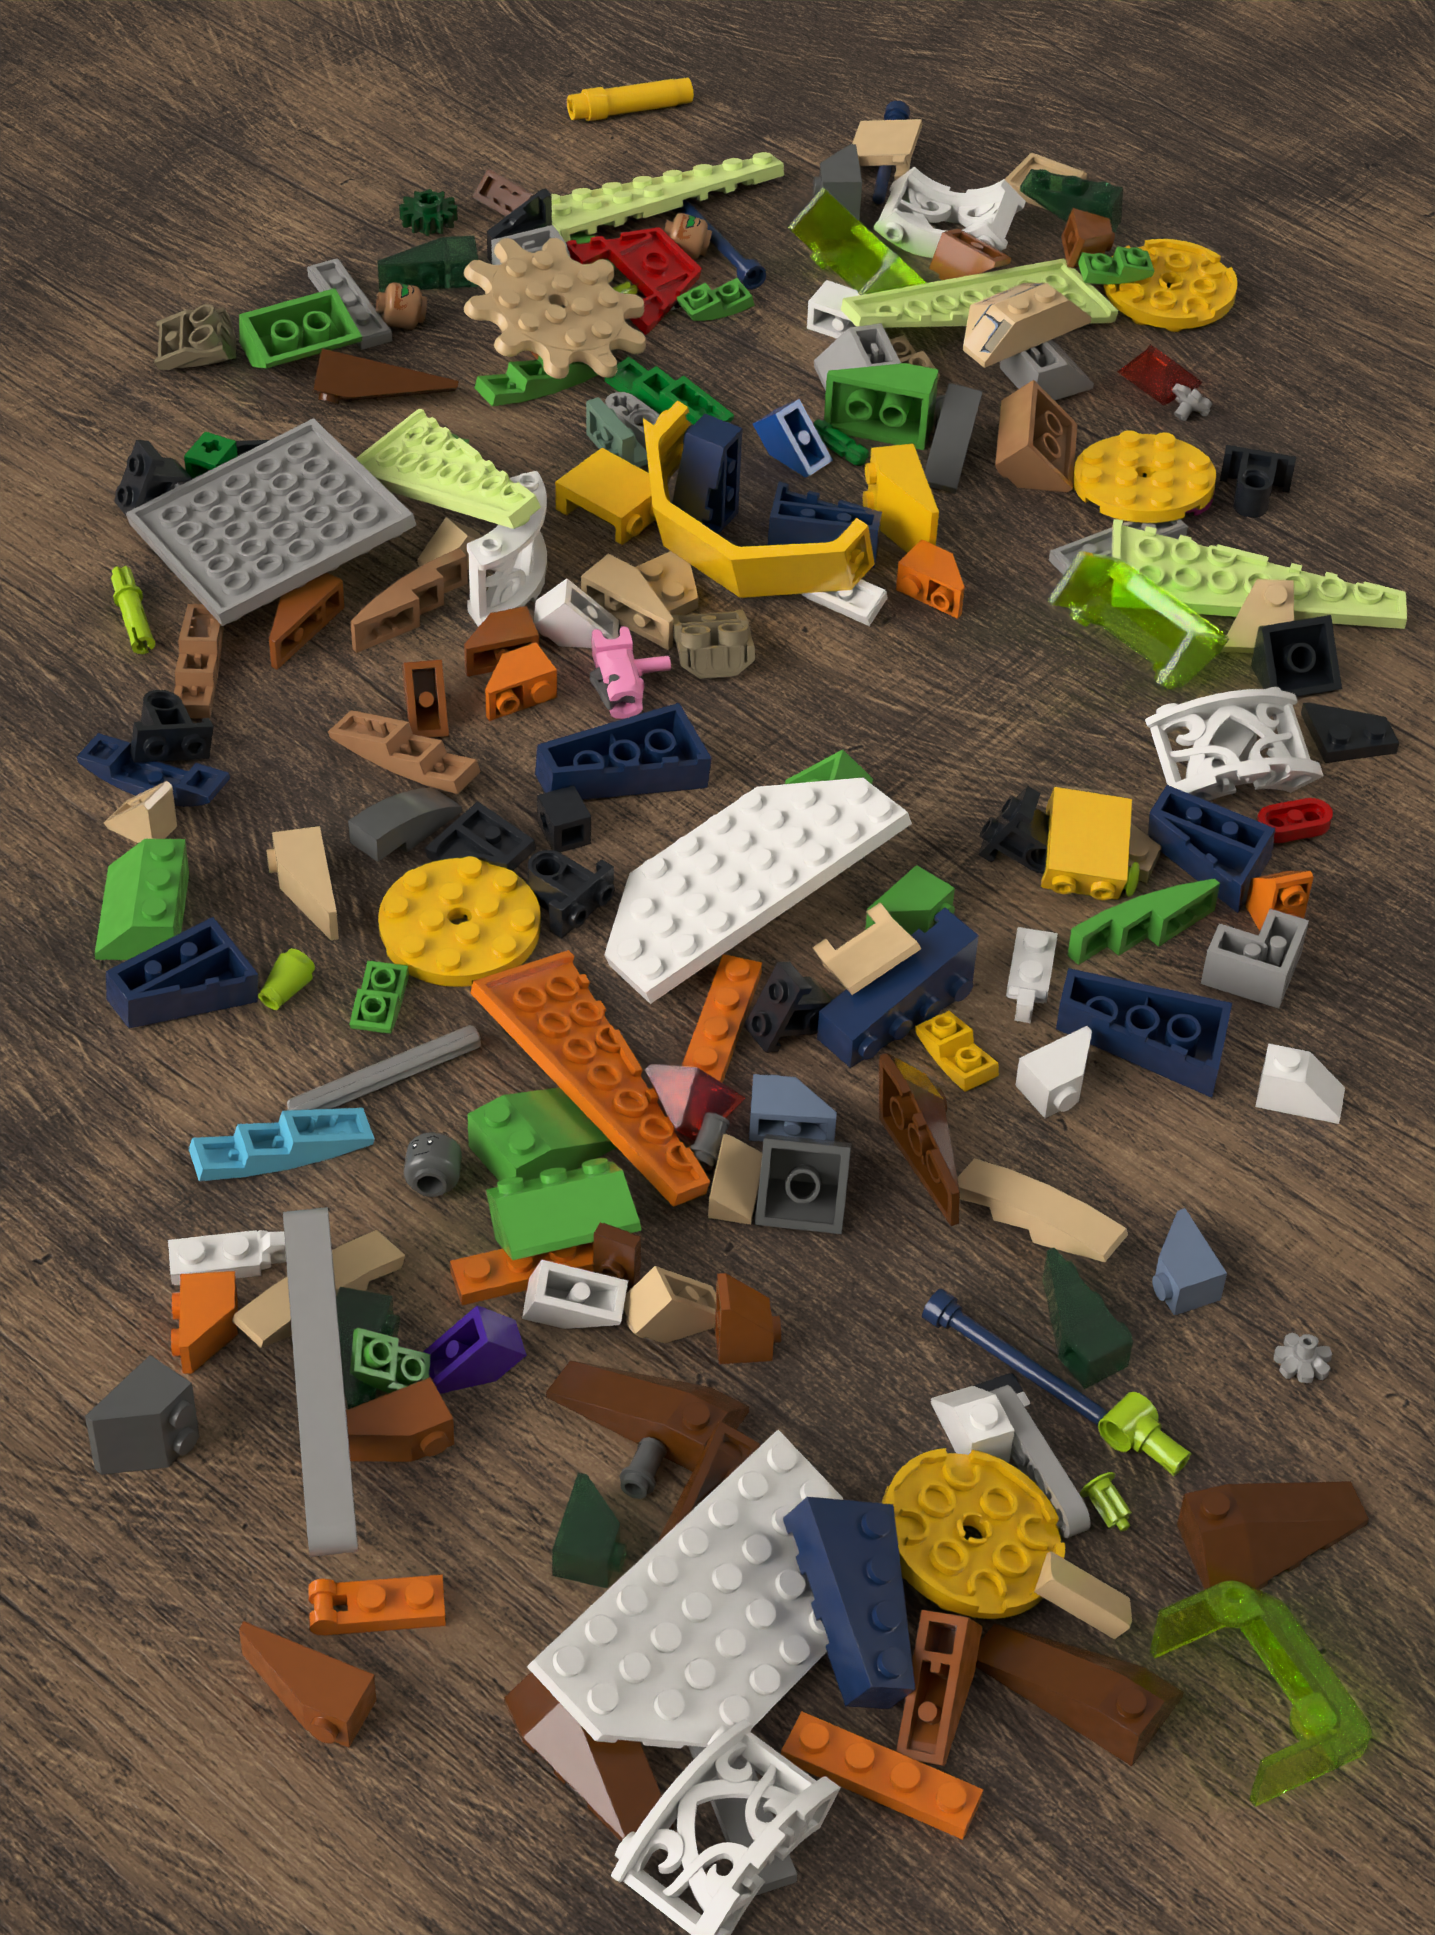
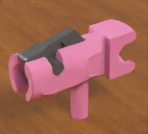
(618, 673)

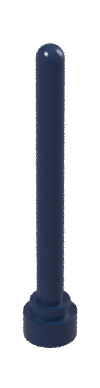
(894, 111)
(749, 271)
(945, 1312)

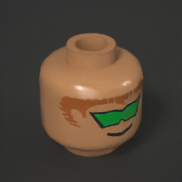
(690, 234)
(402, 306)

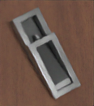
(952, 437)
(401, 821)

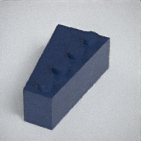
(627, 757)
(904, 996)
(1149, 1026)
(858, 1595)

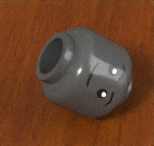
(432, 1164)

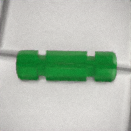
(841, 443)

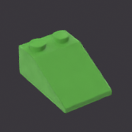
(883, 402)
(534, 1133)

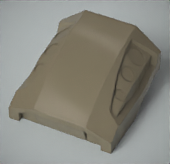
(195, 338)
(714, 643)

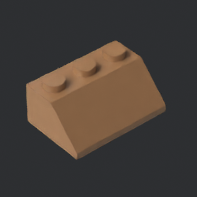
(1036, 441)

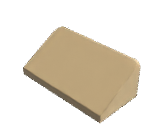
(735, 1182)
(1084, 1596)

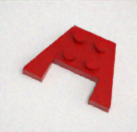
(650, 263)

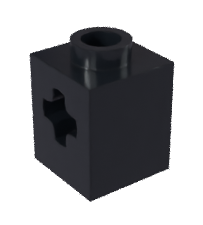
(564, 819)

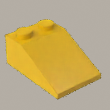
(902, 495)

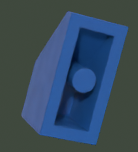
(793, 439)

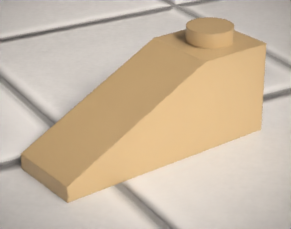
(629, 598)
(305, 875)

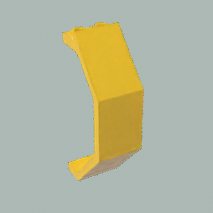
(751, 569)

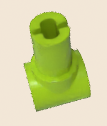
(1136, 1426)

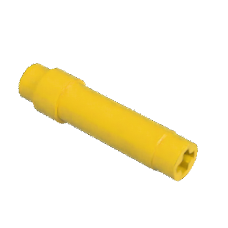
(600, 102)

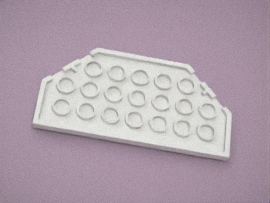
(741, 875)
(703, 1621)

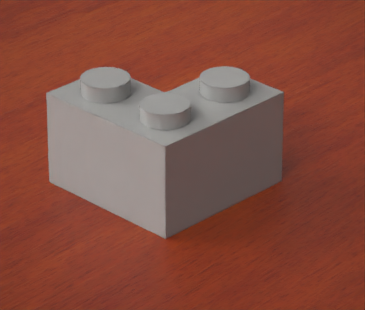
(1256, 964)

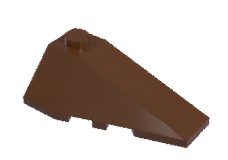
(357, 378)
(919, 1126)
(647, 1406)
(1264, 1527)
(1092, 1693)
(605, 1774)

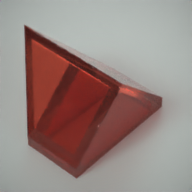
(1157, 375)
(690, 1094)

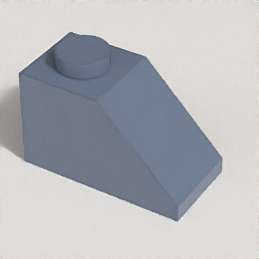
(788, 1109)
(1187, 1268)

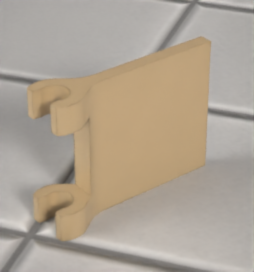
(887, 143)
(869, 952)

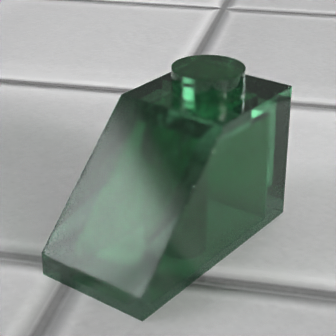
(588, 1538)

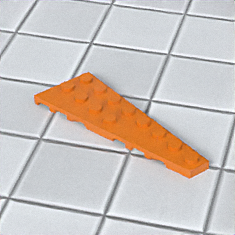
(568, 1036)

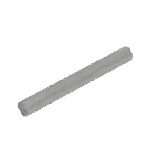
(388, 1071)

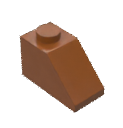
(1086, 234)
(964, 255)
(497, 635)
(425, 698)
(743, 1323)

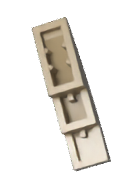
(1045, 1211)
(354, 1264)

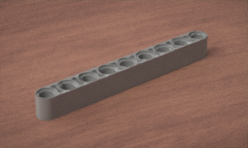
(319, 1384)

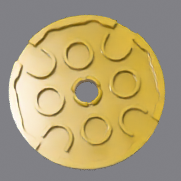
(1198, 294)
(1175, 481)
(499, 928)
(972, 1576)

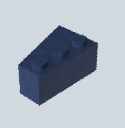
(710, 472)
(811, 520)
(1211, 842)
(182, 978)

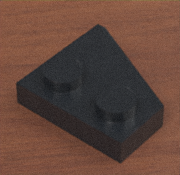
(530, 215)
(1348, 733)
(482, 836)

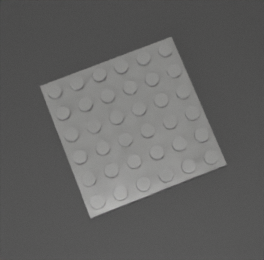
(270, 521)

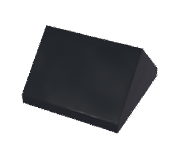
(1297, 656)

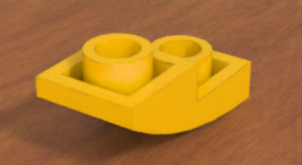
(954, 1050)

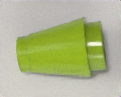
(287, 977)

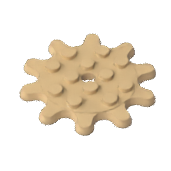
(520, 305)

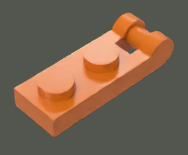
(376, 1605)

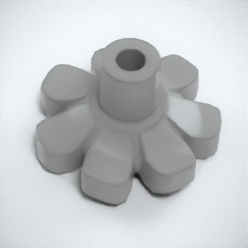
(1190, 402)
(1303, 1357)

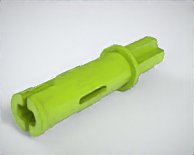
(129, 600)

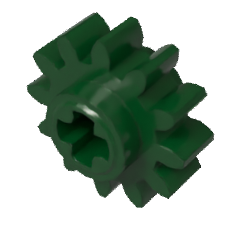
(428, 212)

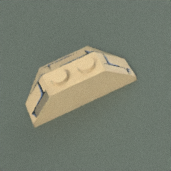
(1019, 321)

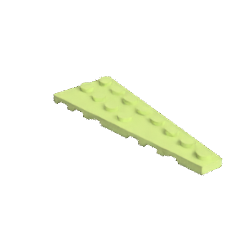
(651, 196)
(949, 300)
(438, 469)
(1221, 577)

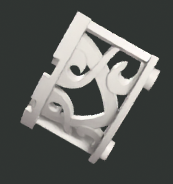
(921, 201)
(515, 555)
(1284, 770)
(799, 1811)

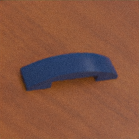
(112, 762)

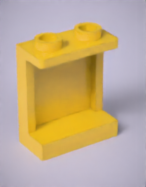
(609, 490)
(1087, 843)

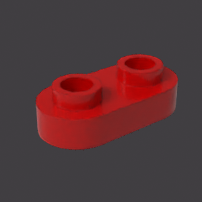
(1297, 819)

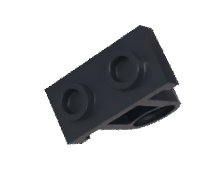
(1256, 475)
(147, 476)
(168, 731)
(1018, 832)
(568, 889)
(786, 1007)

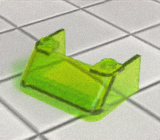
(850, 247)
(1140, 615)
(1323, 1712)

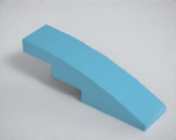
(294, 1141)

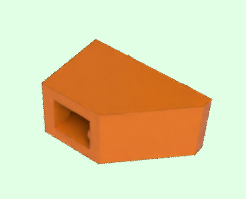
(931, 578)
(520, 681)
(1281, 892)
(205, 1316)

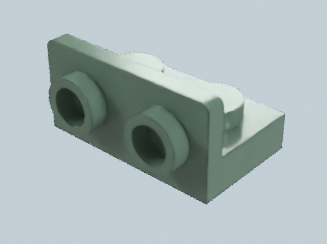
(611, 434)

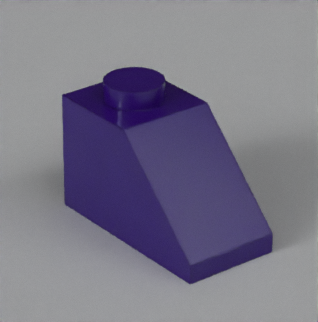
(475, 1351)

